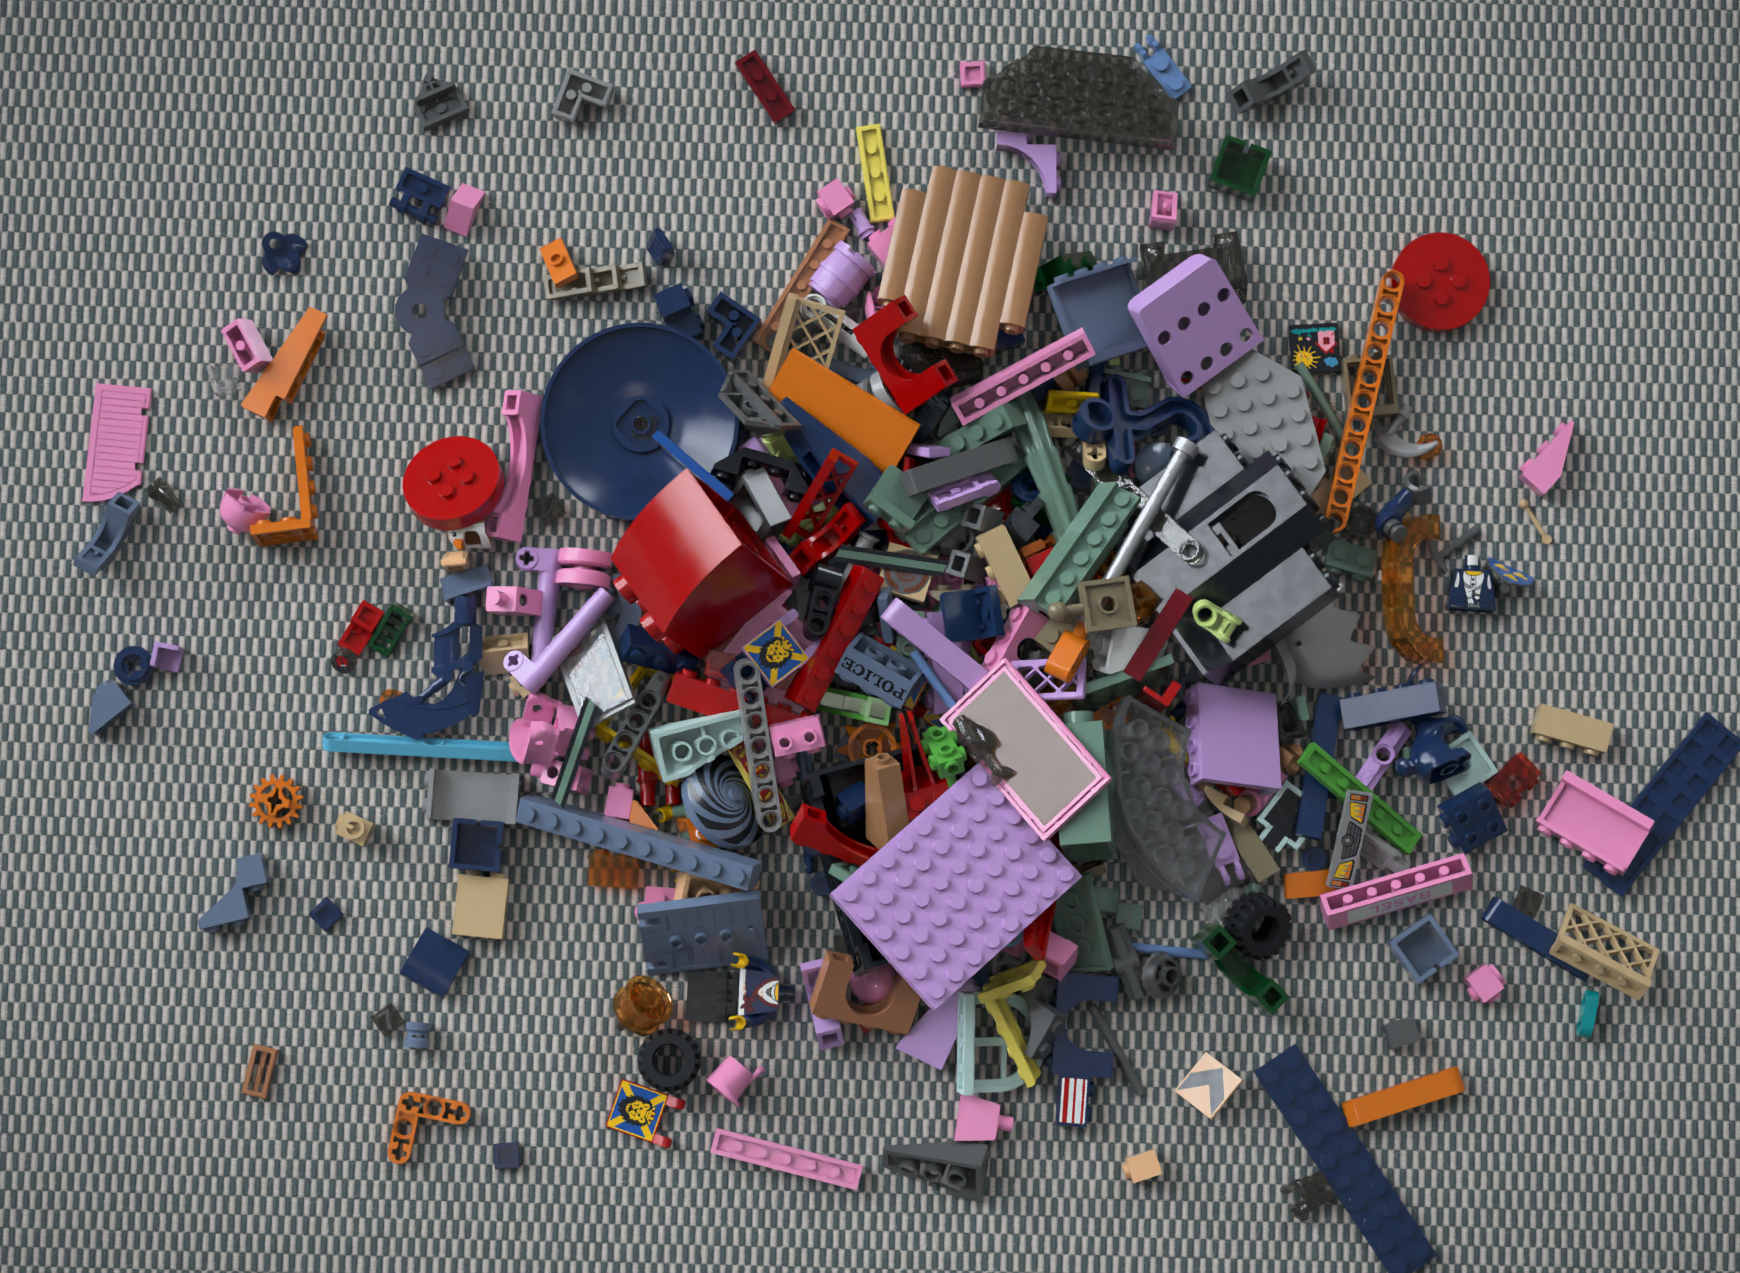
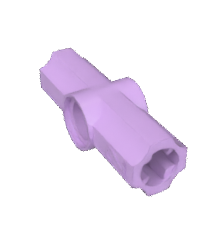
(1390, 745)

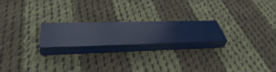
(1314, 794)

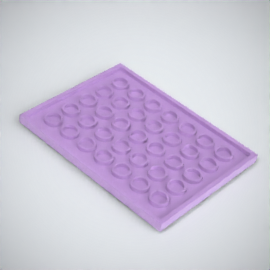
(954, 887)

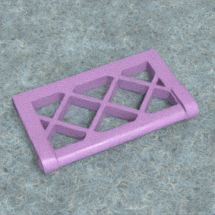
(1036, 665)

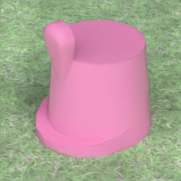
(732, 1079)

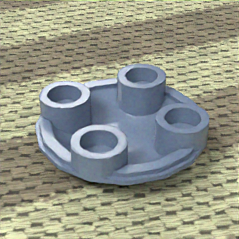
(1151, 460)

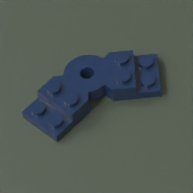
(433, 340)

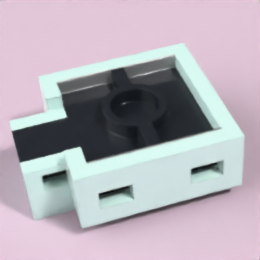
(1280, 819)

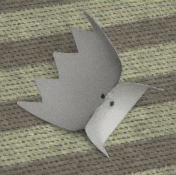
(1326, 652)

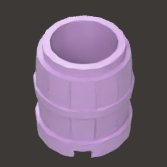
(841, 276)

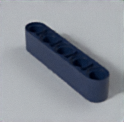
(1527, 932)

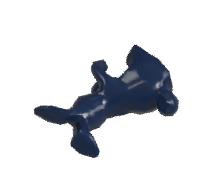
(1430, 754)

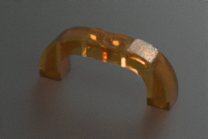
(1399, 594)

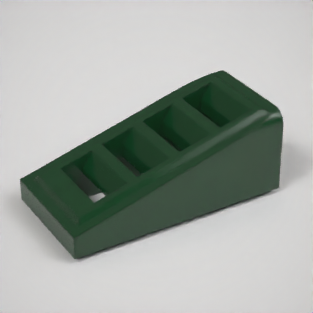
(401, 610)

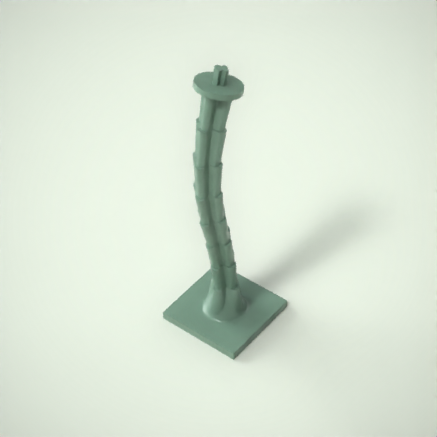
(1061, 509)

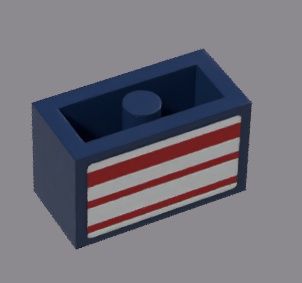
(1073, 1099)

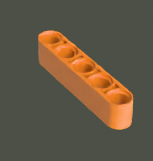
(1403, 1096)

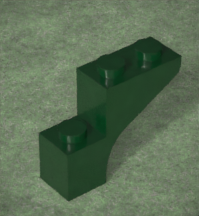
(1061, 265)

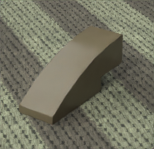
(1252, 852)

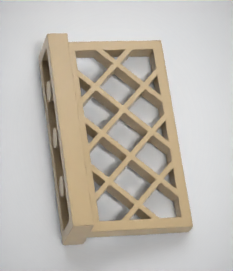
(787, 327)
(1600, 964)

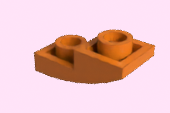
(1306, 884)

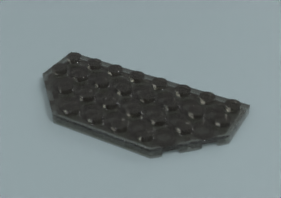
(1080, 99)

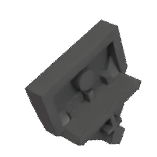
(439, 102)

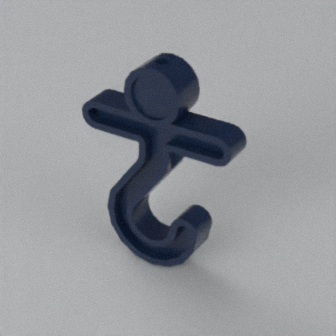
(1114, 422)

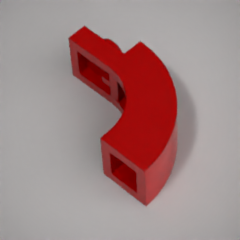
(828, 540)

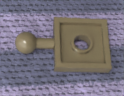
(1094, 616)

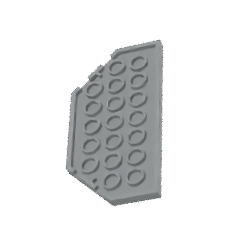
(1262, 411)

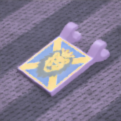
(777, 650)

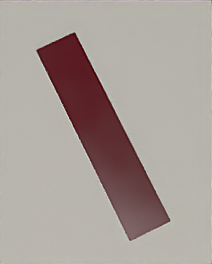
(1158, 634)

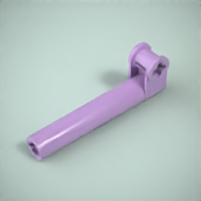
(546, 565)
(535, 674)

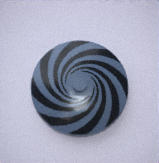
(721, 804)

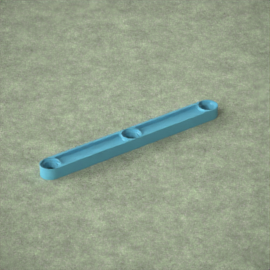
(411, 747)

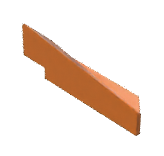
(288, 367)

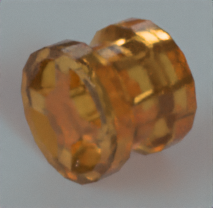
(1430, 437)

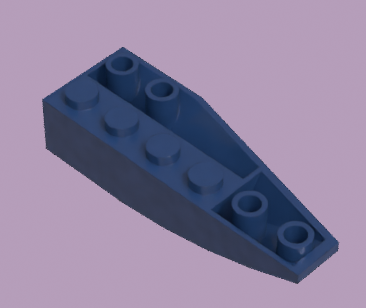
(812, 447)

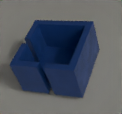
(477, 846)

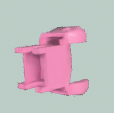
(536, 739)

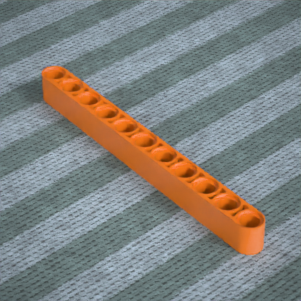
(1370, 392)

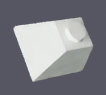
(1116, 647)

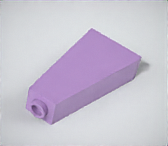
(935, 1031)

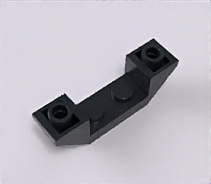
(728, 468)

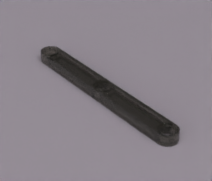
(1162, 526)

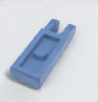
(1163, 69)

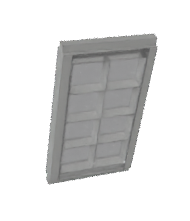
(597, 672)

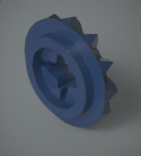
(1020, 487)
(122, 669)

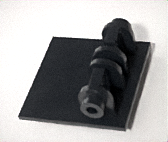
(711, 996)

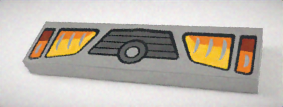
(1349, 839)

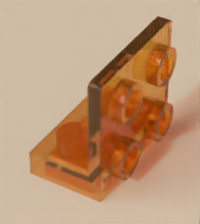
(613, 871)

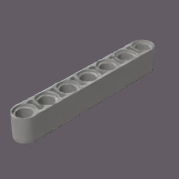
(750, 735)

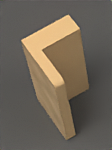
(497, 647)

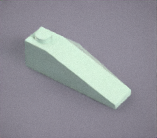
(690, 743)

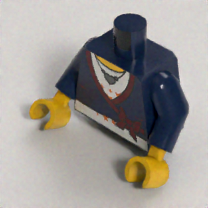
(758, 992)

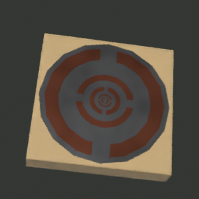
(906, 584)

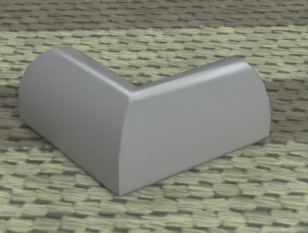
(579, 88)

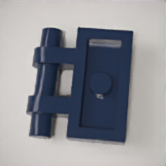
(423, 189)

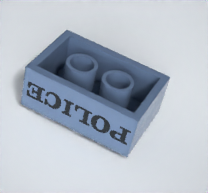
(879, 670)

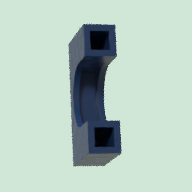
(1065, 1056)

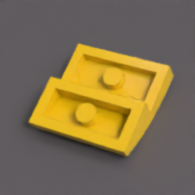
(1065, 401)

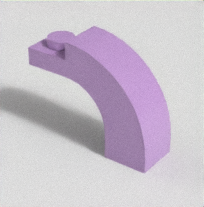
(828, 1030)

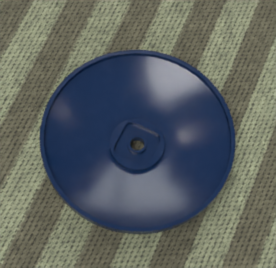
(592, 408)

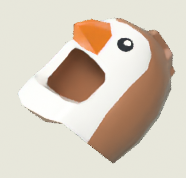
(470, 537)

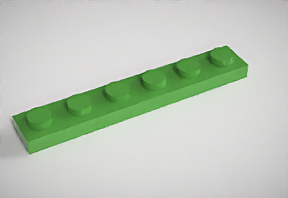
(1338, 780)

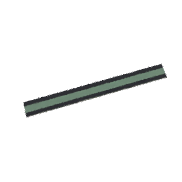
(891, 560)
(574, 752)

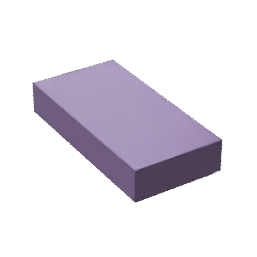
(928, 450)

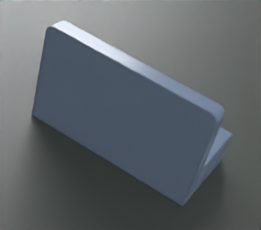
(466, 583)

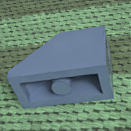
(108, 706)

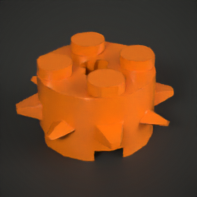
(868, 733)

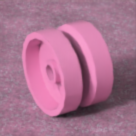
(583, 571)

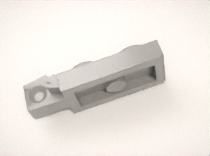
(1382, 854)

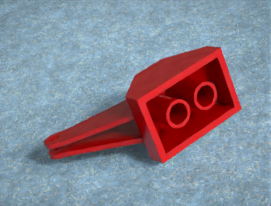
(919, 783)

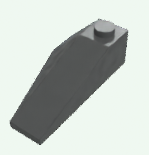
(952, 1165)

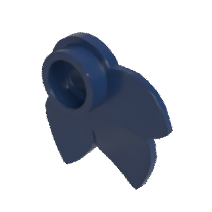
(285, 255)

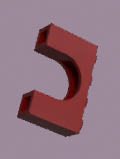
(877, 340)

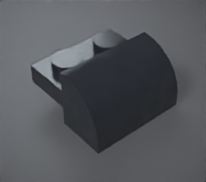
(1020, 522)

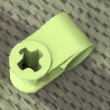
(1219, 623)

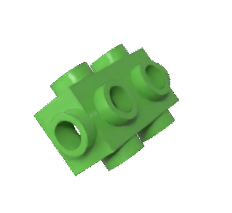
(943, 753)

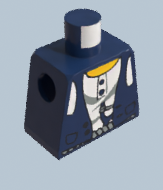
(1471, 588)

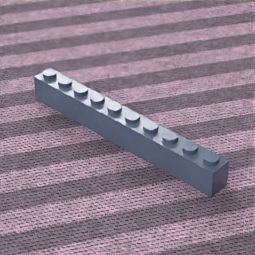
(639, 842)

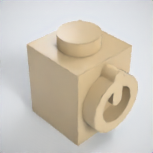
(354, 828)

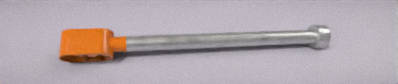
(1073, 645)

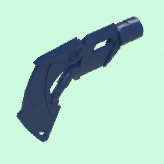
(413, 715)

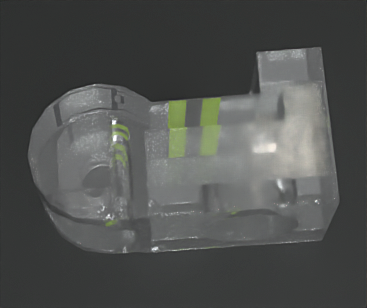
(1217, 908)

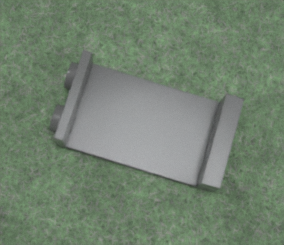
(471, 796)

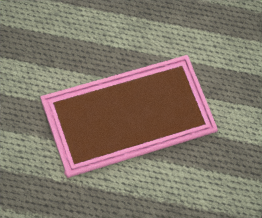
(1050, 765)

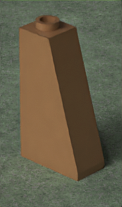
(884, 799)

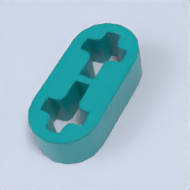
(1587, 1014)

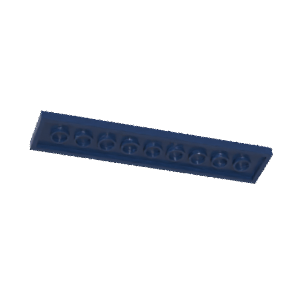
(1344, 1162)

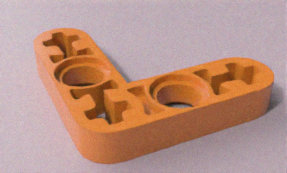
(413, 1115)

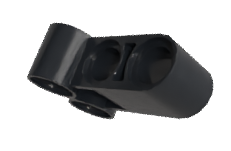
(822, 585)

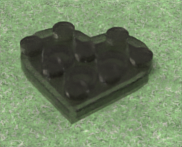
(965, 366)

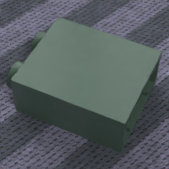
(1092, 831)

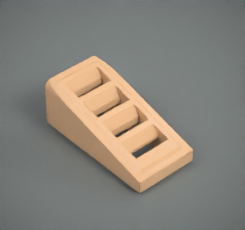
(456, 561)

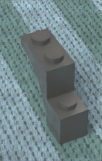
(1045, 1019)

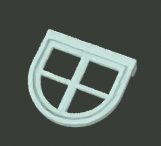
(967, 1042)

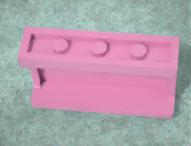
(1594, 824)

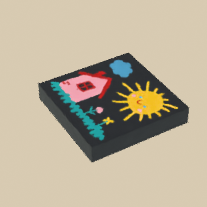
(1315, 346)

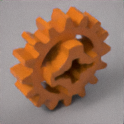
(278, 789)

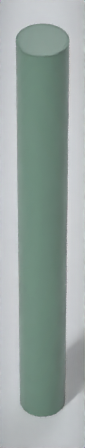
(1321, 401)

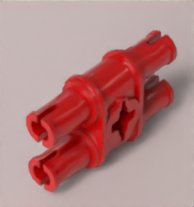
(648, 780)

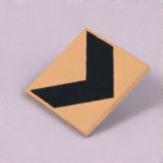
(1208, 1085)

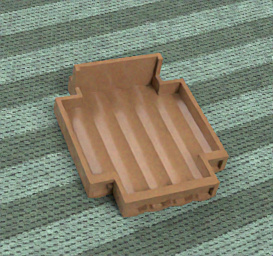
(964, 260)

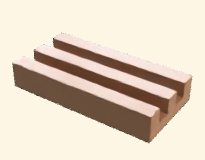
(265, 1050)

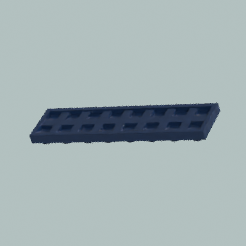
(1674, 793)

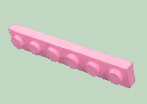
(786, 1158)

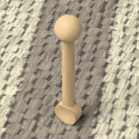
(1546, 539)

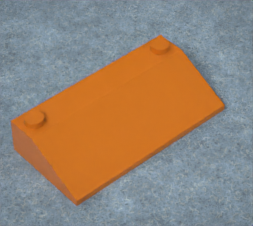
(846, 410)

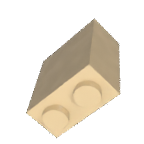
(481, 905)

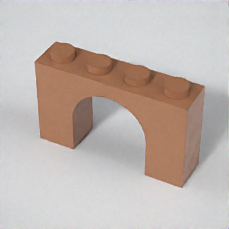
(830, 1000)

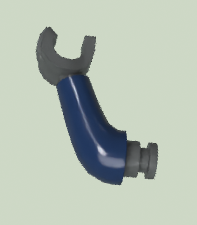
(1389, 518)

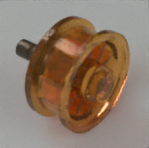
(642, 1006)

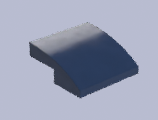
(434, 962)

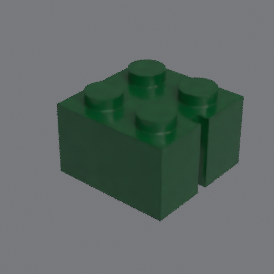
(1238, 171)

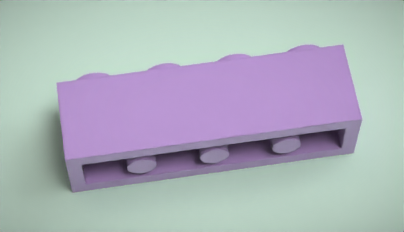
(955, 688)

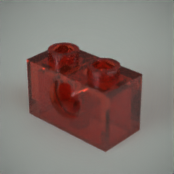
(1519, 767)

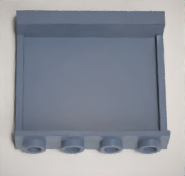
(1099, 305)

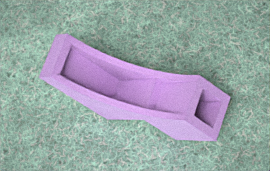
(1040, 156)

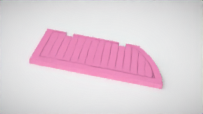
(116, 441)

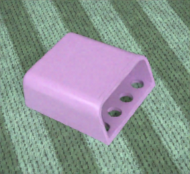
(1190, 318)

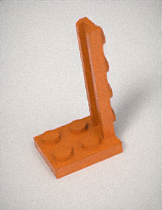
(289, 528)

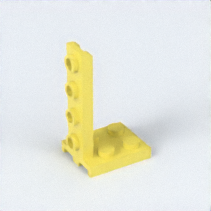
(995, 995)

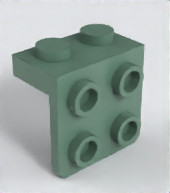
(890, 501)

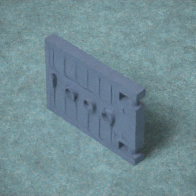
(701, 932)

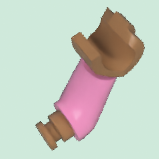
(1250, 801)

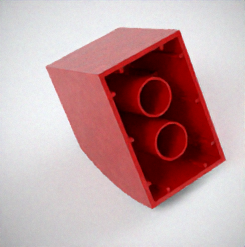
(695, 567)

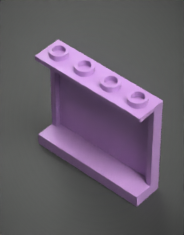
(1233, 737)

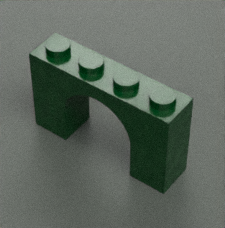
(1220, 950)

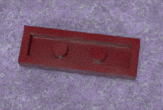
(765, 87)

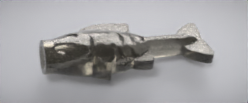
(978, 743)

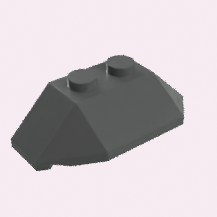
(756, 405)

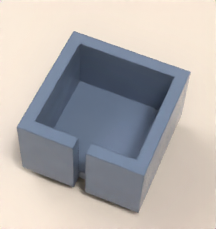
(1422, 947)

